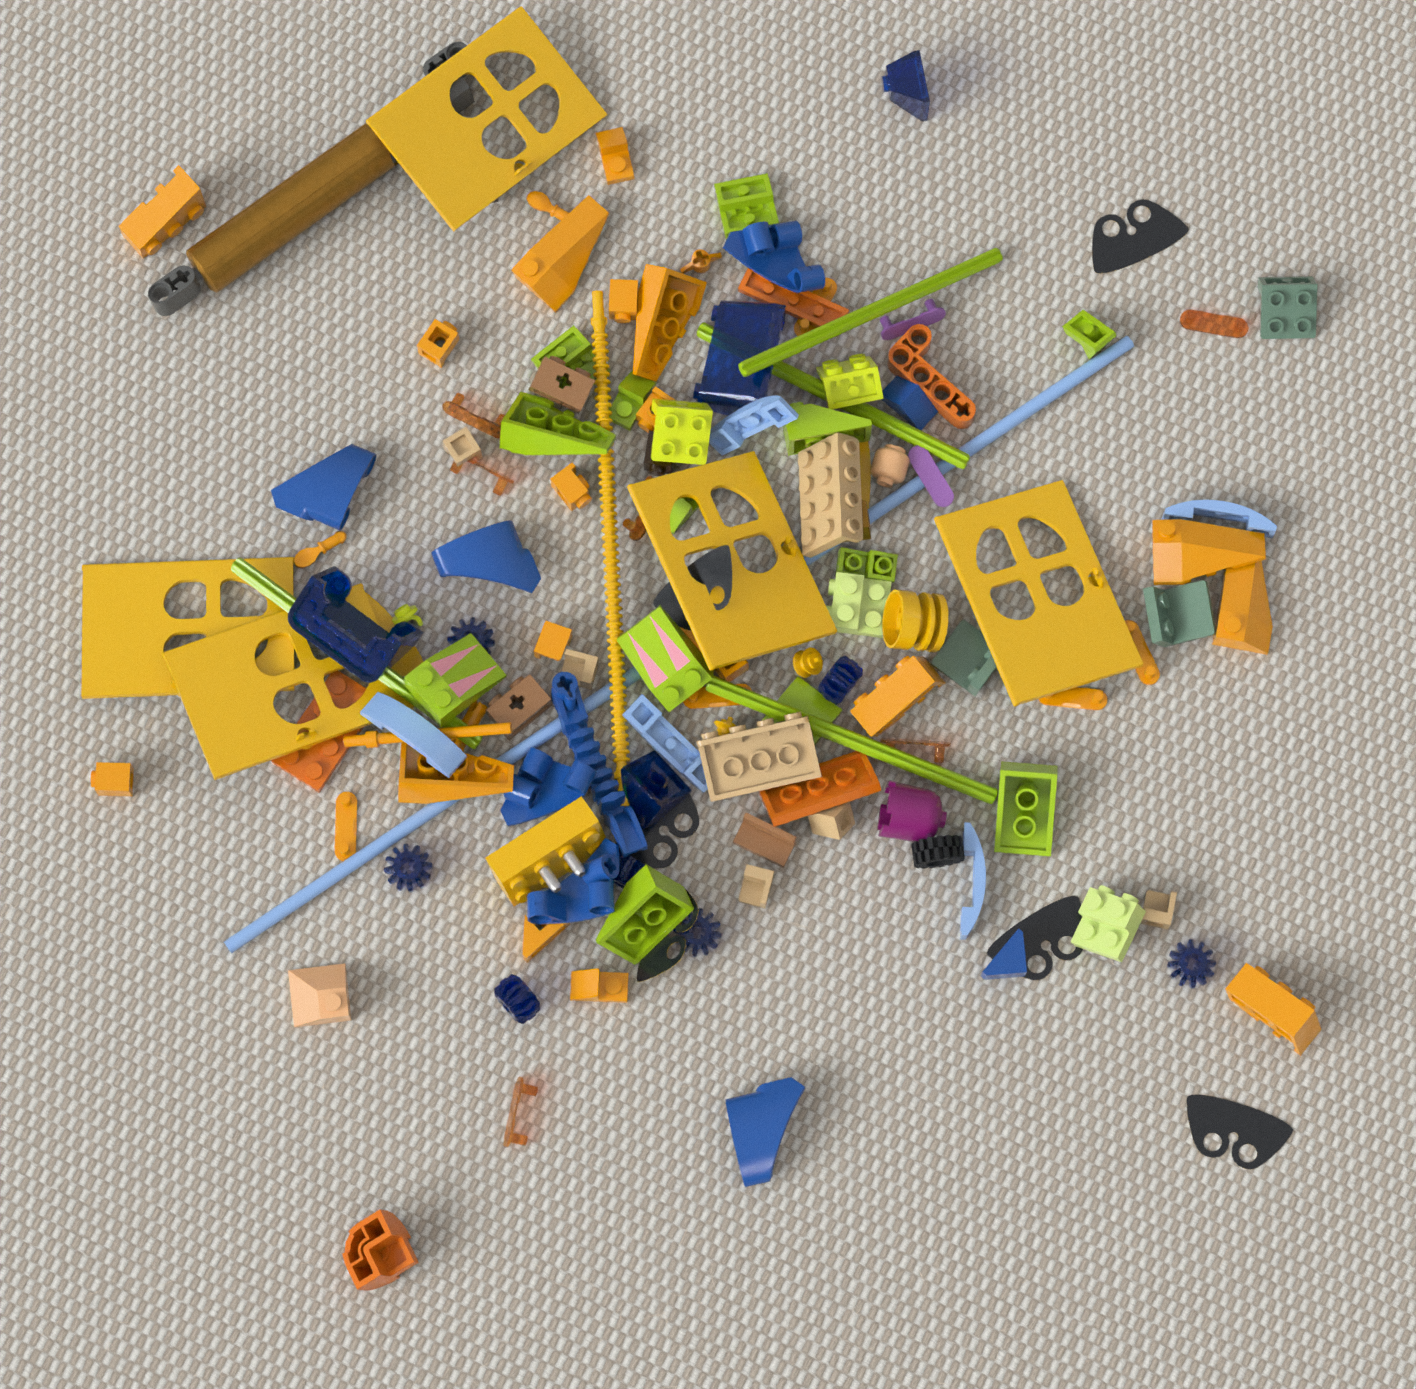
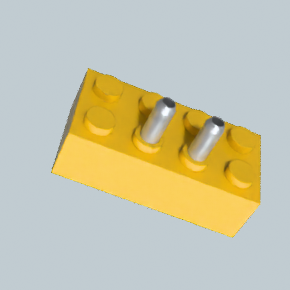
(547, 852)

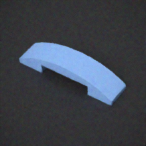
(750, 420)
(1221, 510)
(414, 731)
(666, 741)
(973, 848)

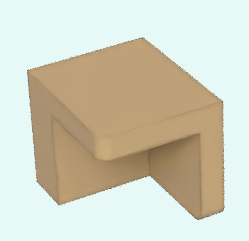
(462, 446)
(581, 666)
(833, 821)
(756, 886)
(1158, 909)

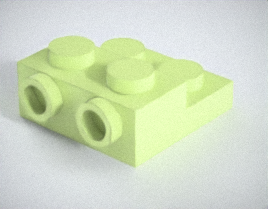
(858, 604)
(1108, 923)

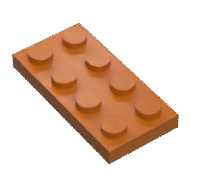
(318, 763)
(841, 782)

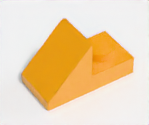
(615, 155)
(537, 940)
(599, 986)

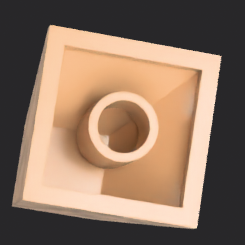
(319, 995)

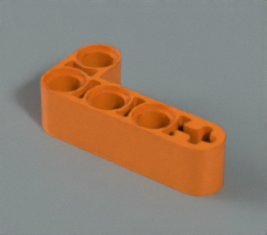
(935, 382)

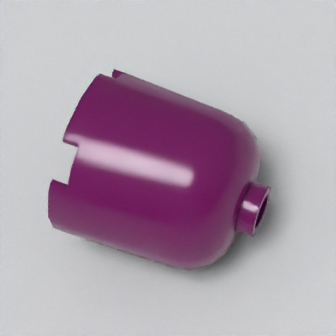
(910, 813)

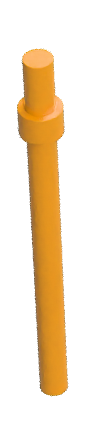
(373, 739)

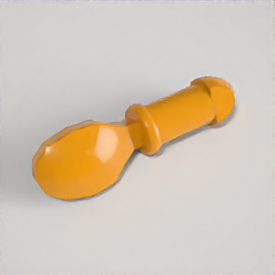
(542, 203)
(308, 556)

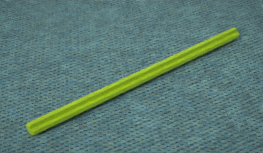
(870, 312)
(878, 418)
(286, 600)
(855, 741)

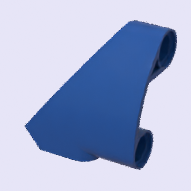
(775, 255)
(326, 487)
(490, 555)
(544, 787)
(582, 896)
(759, 1126)

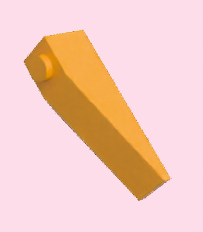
(558, 259)
(663, 310)
(1196, 549)
(1244, 610)
(473, 778)

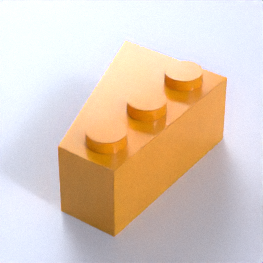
(163, 215)
(895, 694)
(1275, 1006)

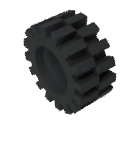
(937, 851)

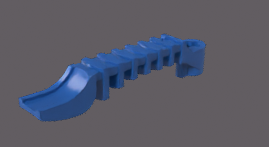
(574, 721)

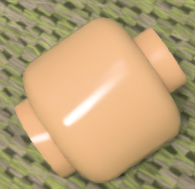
(890, 465)

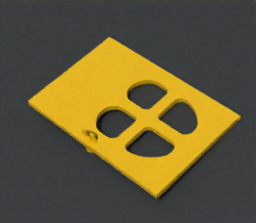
(447, 151)
(764, 608)
(129, 627)
(1057, 643)
(234, 700)

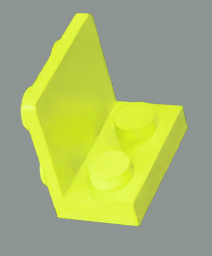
(850, 381)
(681, 431)

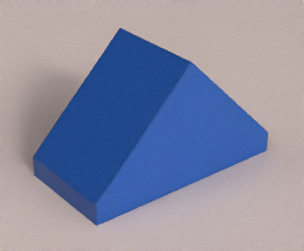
(909, 402)
(1009, 961)

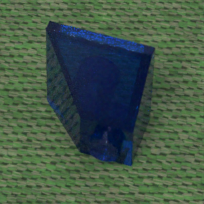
(907, 85)
(652, 788)

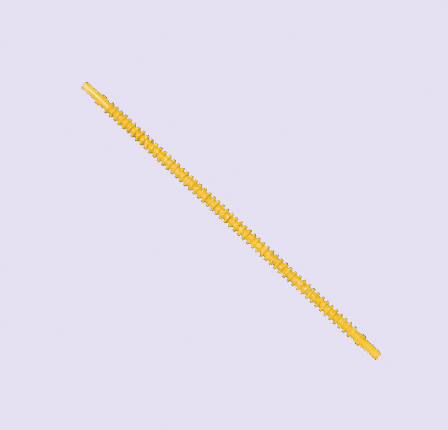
(599, 325)

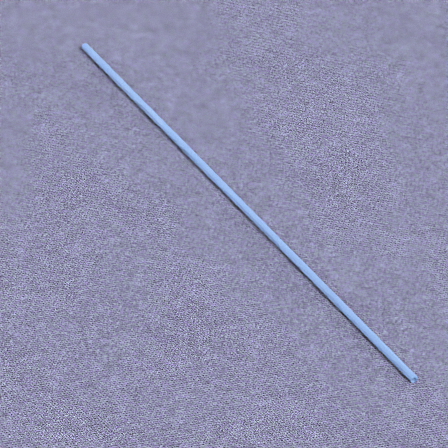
(631, 675)

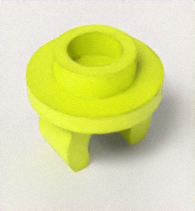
(405, 614)

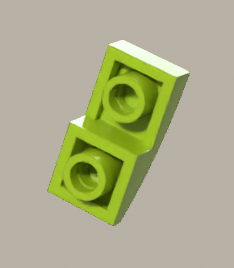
(871, 564)

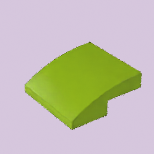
(745, 202)
(572, 349)
(809, 700)

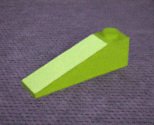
(539, 428)

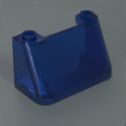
(738, 334)
(344, 631)

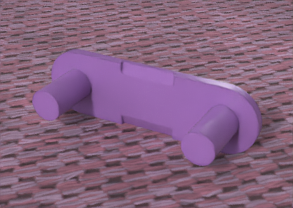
(900, 328)
(931, 476)

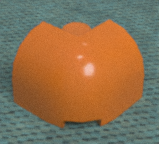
(378, 1251)

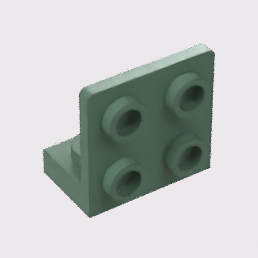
(1288, 307)
(1179, 613)
(966, 658)

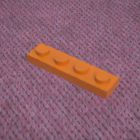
(799, 305)

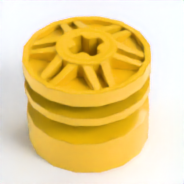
(915, 620)

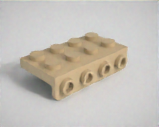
(830, 494)
(759, 757)

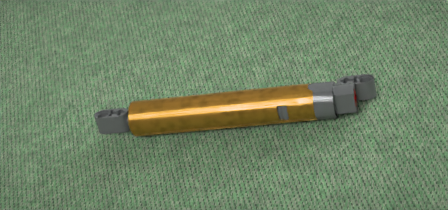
(289, 208)

